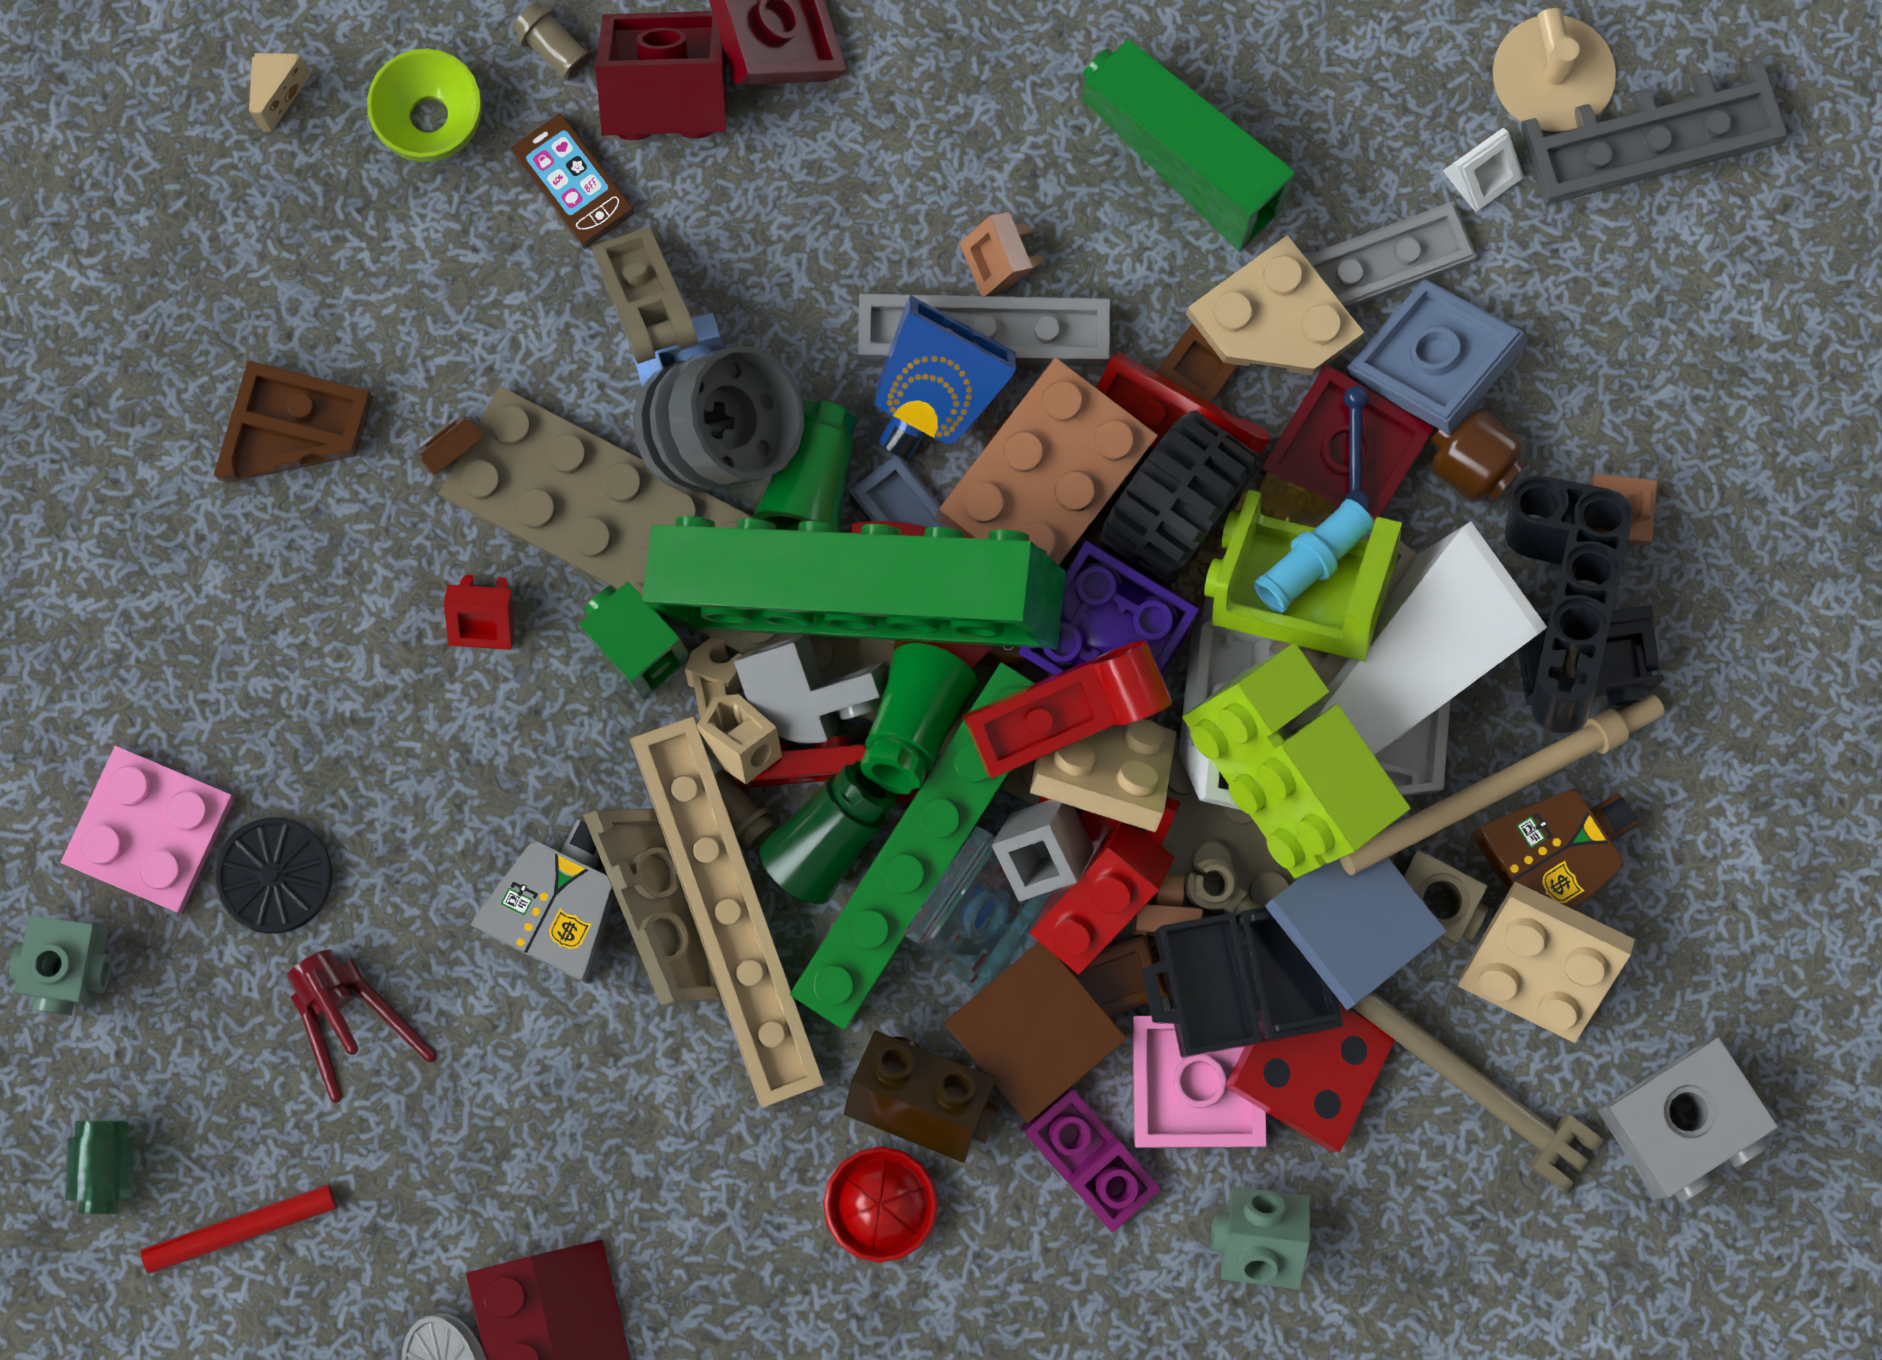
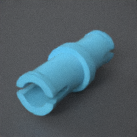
(1313, 556)

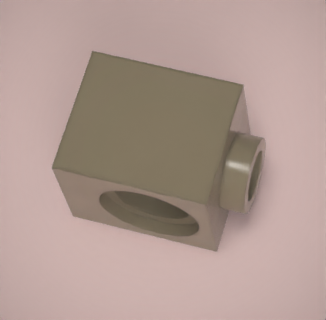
(1468, 914)

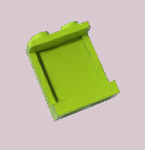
(1331, 613)

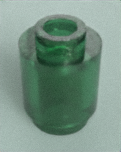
(99, 1166)

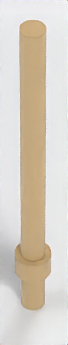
(1599, 734)

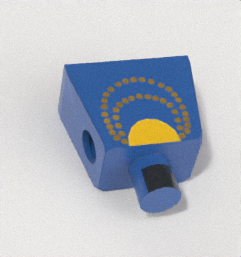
(937, 378)

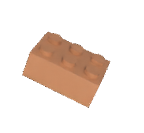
(1049, 465)

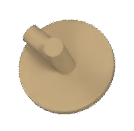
(1551, 68)

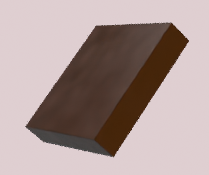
(1035, 1031)

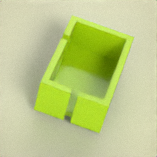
(1306, 792)

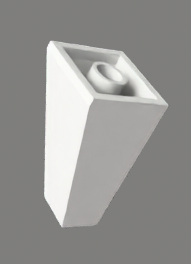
(1434, 638)

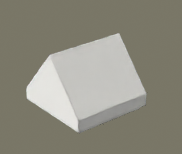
(1486, 170)

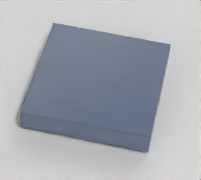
(1437, 356)
(1355, 925)

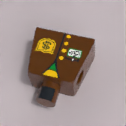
(1558, 845)

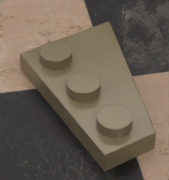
(653, 903)

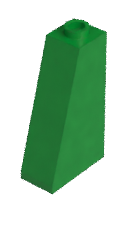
(1188, 142)

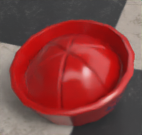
(880, 1204)

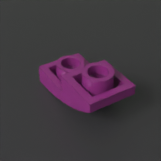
(1091, 1159)

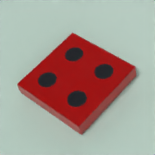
(1315, 1078)

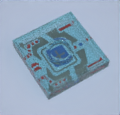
(973, 915)

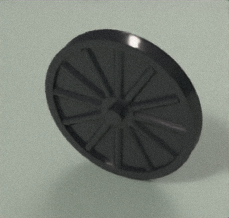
(273, 875)

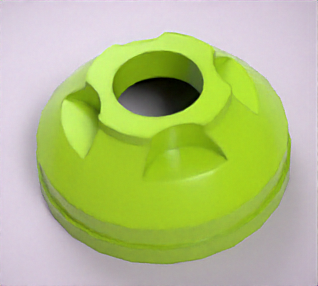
(416, 78)

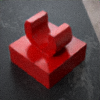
(479, 615)

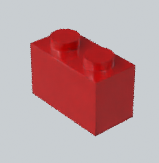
(1109, 893)

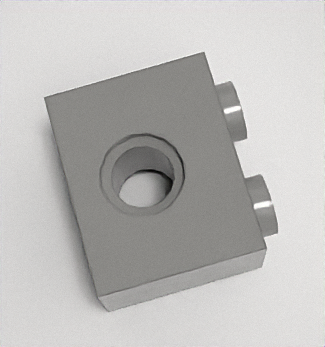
(1726, 1124)

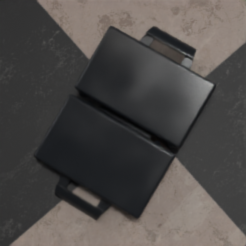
(1236, 984)

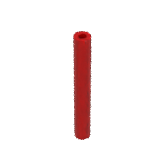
(238, 1229)

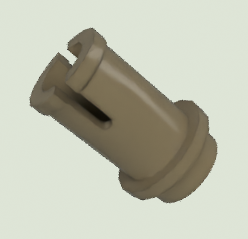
(541, 31)
(747, 819)

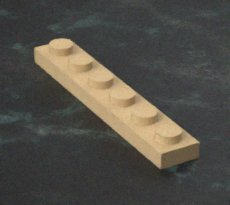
(726, 911)

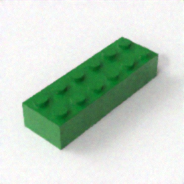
(855, 582)

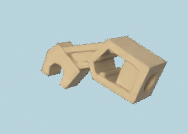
(752, 738)

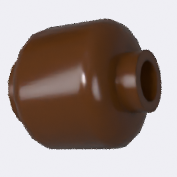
(1479, 456)

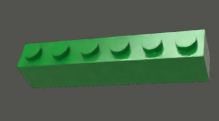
(904, 872)

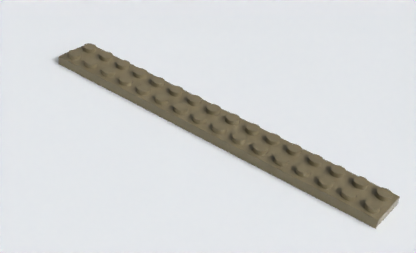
(596, 514)

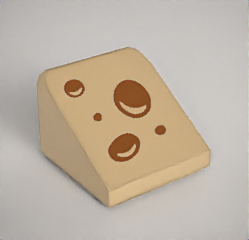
(274, 85)

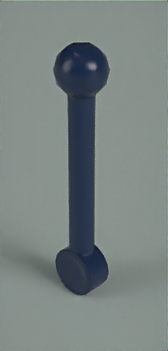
(1356, 399)

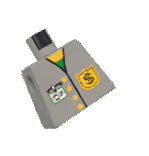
(553, 905)

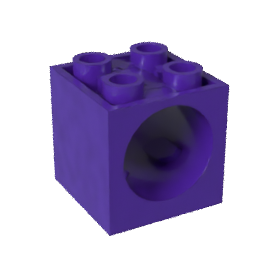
(1111, 607)

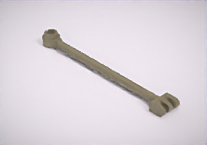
(1551, 1142)

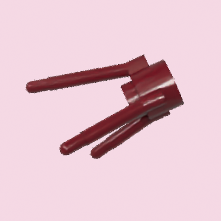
(323, 988)

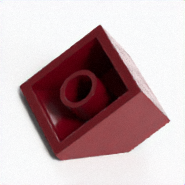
(661, 75)
(550, 1307)

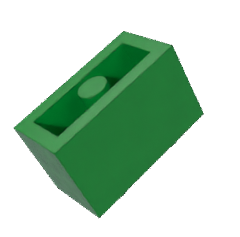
(633, 638)

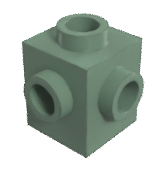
(83, 968)
(1262, 1237)

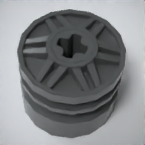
(718, 419)

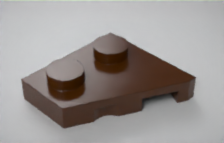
(289, 423)

